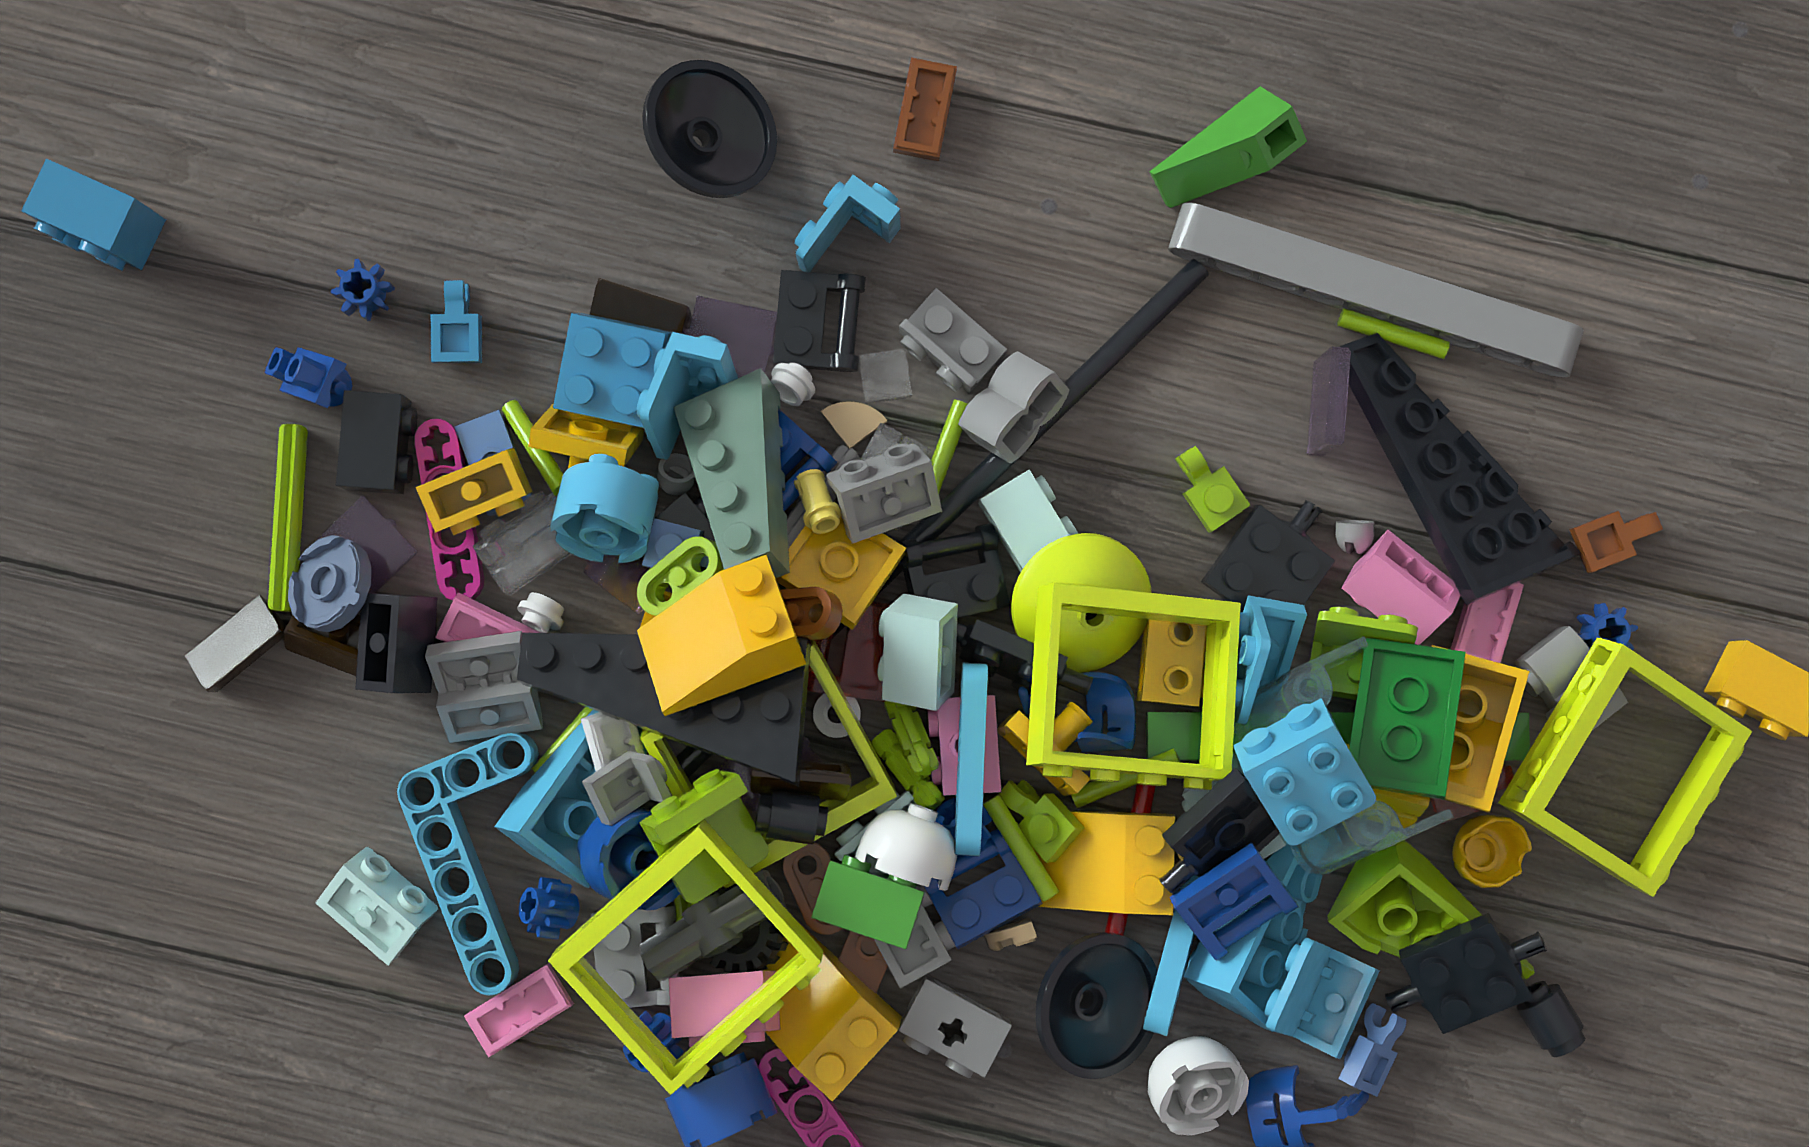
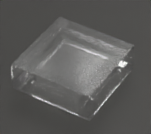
(885, 376)

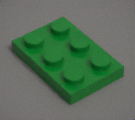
(1407, 716)

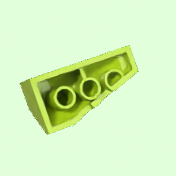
(1398, 901)

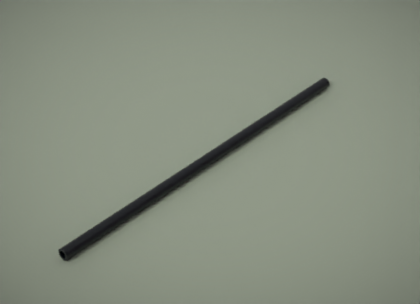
(994, 467)

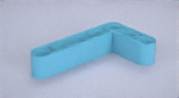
(462, 854)

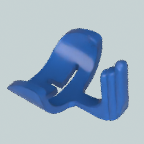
(1105, 694)
(1262, 1106)

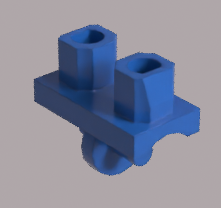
(310, 376)

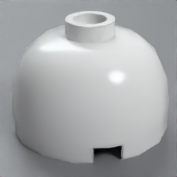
(910, 846)
(1196, 1084)

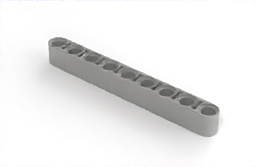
(1375, 289)

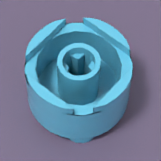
(605, 510)

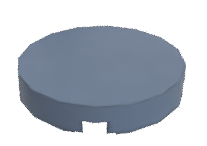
(330, 583)

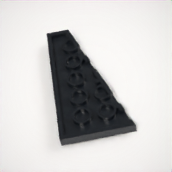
(1455, 485)
(610, 674)

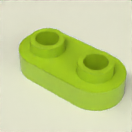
(680, 571)

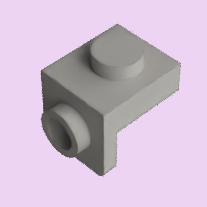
(626, 786)

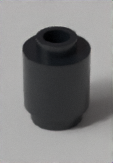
(791, 816)
(1552, 1019)

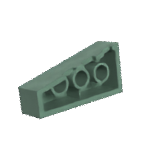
(737, 466)

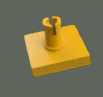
(584, 436)
(845, 568)
(1066, 730)

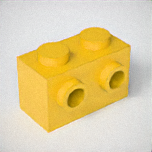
(475, 489)
(1172, 663)
(1762, 687)

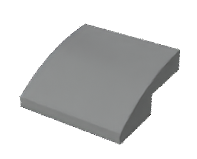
(481, 688)

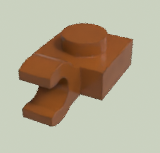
(1610, 539)

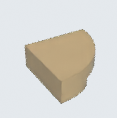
(853, 421)
(1016, 933)

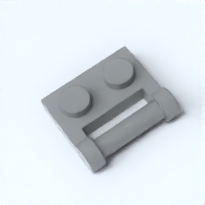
(620, 959)

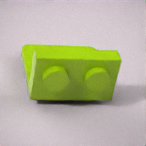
(1343, 626)
(719, 803)

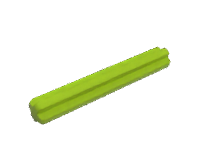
(287, 513)

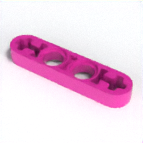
(451, 451)
(811, 1132)

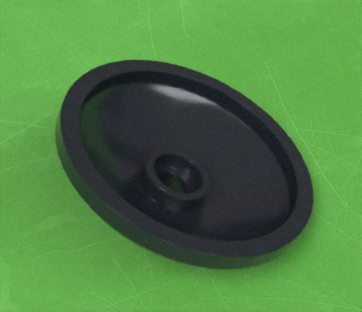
(727, 118)
(1107, 1025)

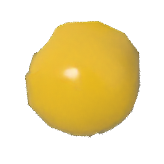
(1490, 850)

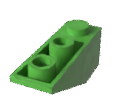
(1231, 149)

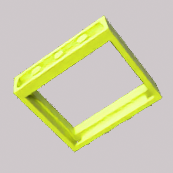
(1218, 691)
(1569, 729)
(861, 797)
(729, 1032)

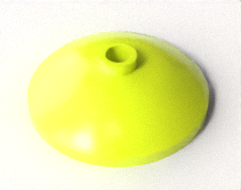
(1086, 561)

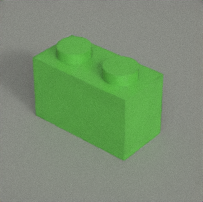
(868, 902)

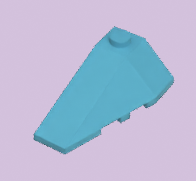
(555, 807)
(1257, 961)

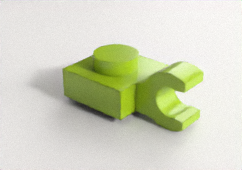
(1213, 495)
(1046, 819)

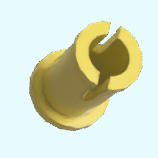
(820, 511)

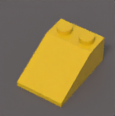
(721, 637)
(1483, 729)
(1114, 865)
(831, 1024)

